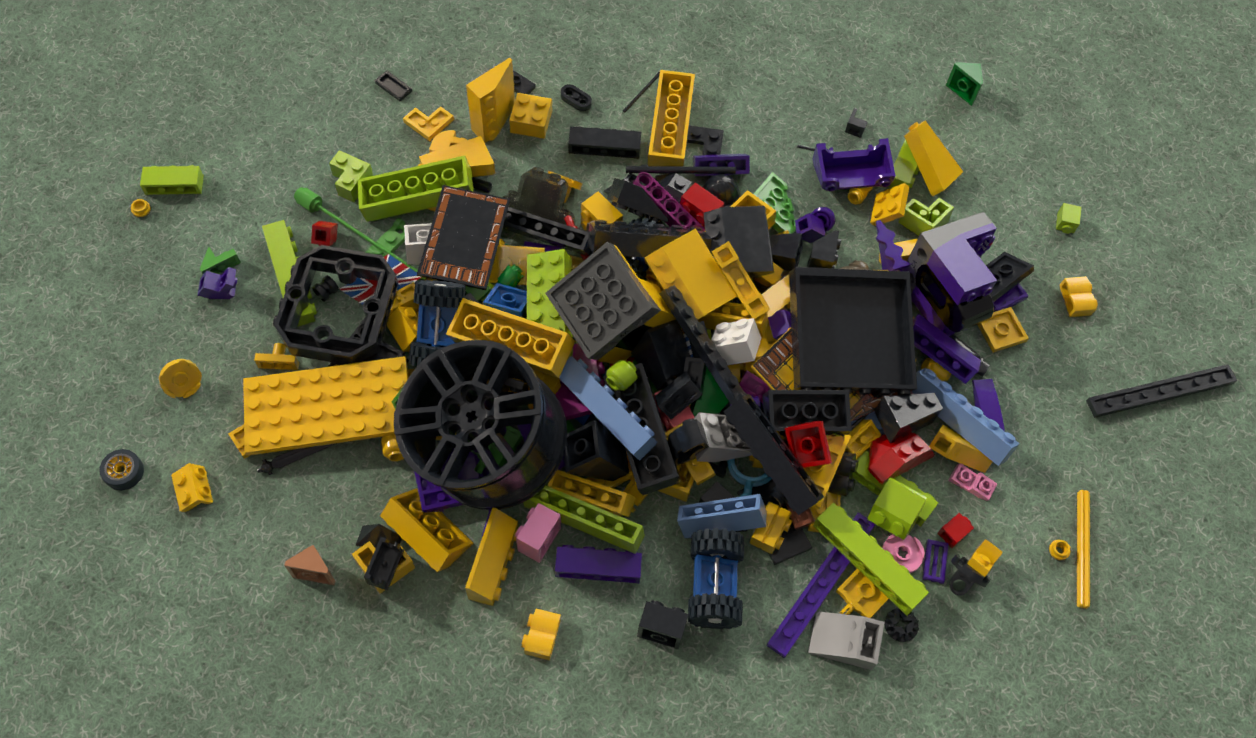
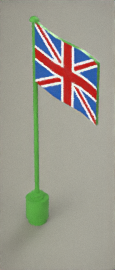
(362, 288)

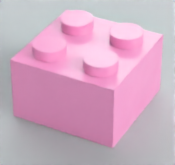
(538, 532)

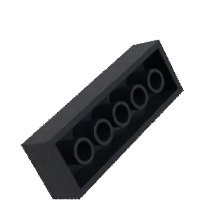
(637, 239)
(657, 467)

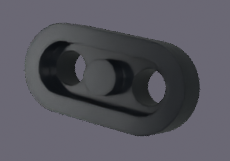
(578, 97)

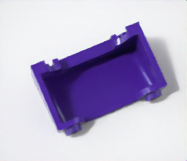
(854, 168)

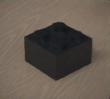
(662, 624)

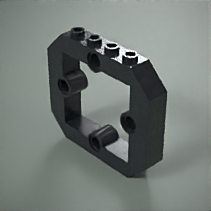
(336, 348)

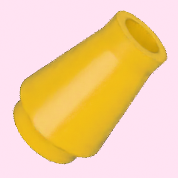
(858, 195)

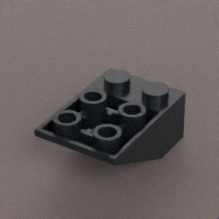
(628, 195)

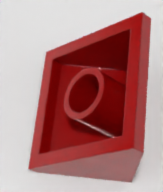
(809, 443)

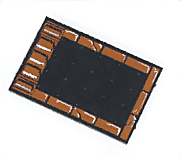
(464, 237)

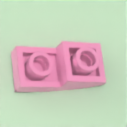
(974, 483)

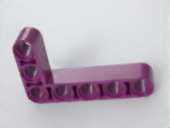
(666, 200)

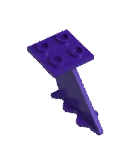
(889, 252)

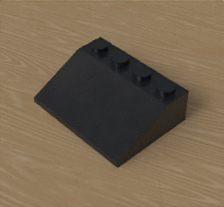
(748, 234)

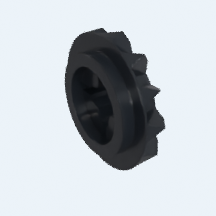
(898, 633)

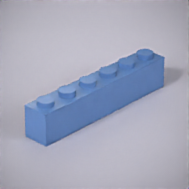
(607, 409)
(967, 419)

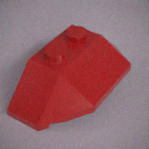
(897, 457)

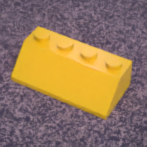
(426, 532)
(492, 558)

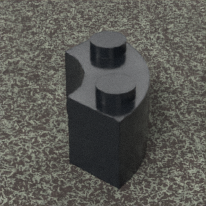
(687, 441)

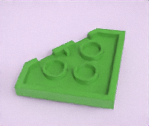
(774, 194)

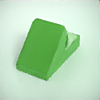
(220, 263)

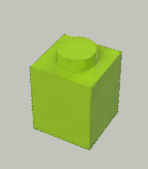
(1068, 218)

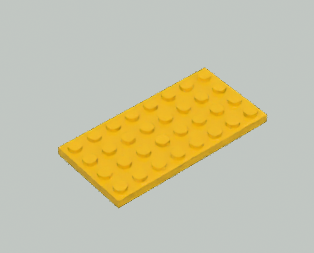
(321, 405)

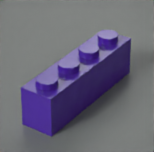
(944, 350)
(598, 564)

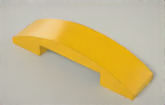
(740, 280)

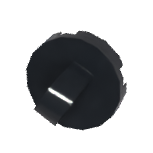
(966, 574)

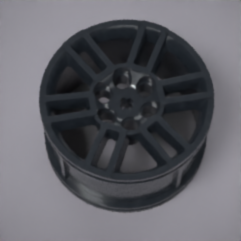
(449, 382)

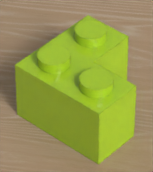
(348, 171)
(920, 218)

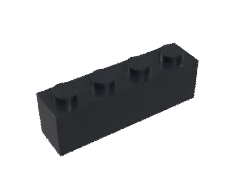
(604, 142)

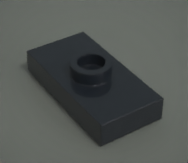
(522, 84)

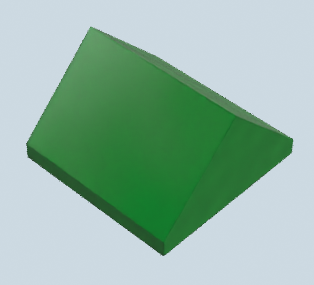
(966, 80)

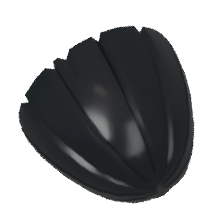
(723, 188)

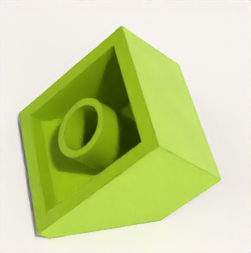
(897, 508)

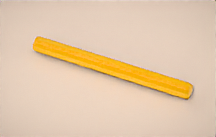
(1083, 549)

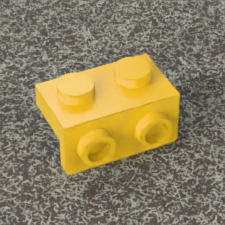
(191, 487)

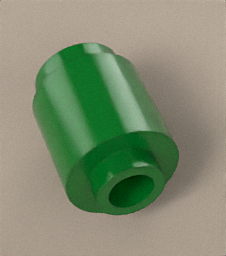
(510, 276)

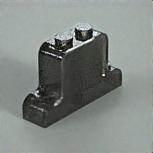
(541, 195)

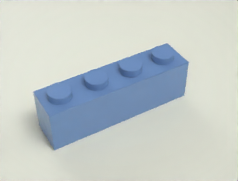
(728, 514)

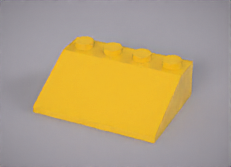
(491, 100)
(693, 271)

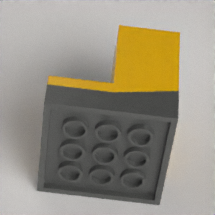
(608, 305)

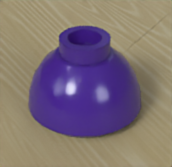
(826, 215)

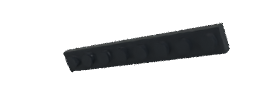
(702, 344)
(1161, 390)

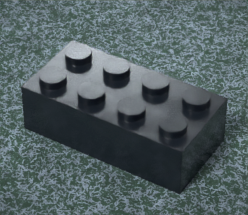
(798, 407)

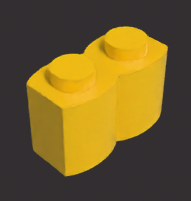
(1078, 296)
(542, 634)

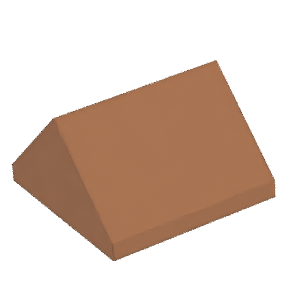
(309, 566)

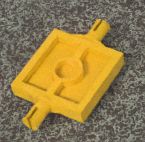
(861, 595)

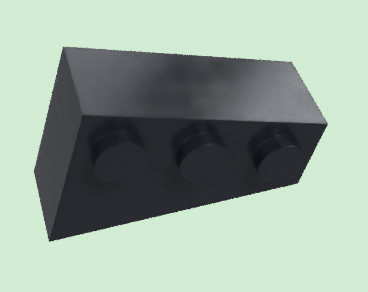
(906, 413)

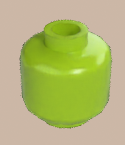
(621, 375)

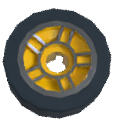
(111, 467)

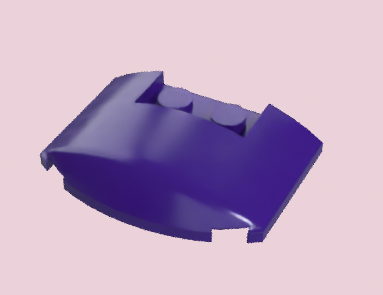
(434, 498)

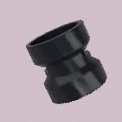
(325, 287)

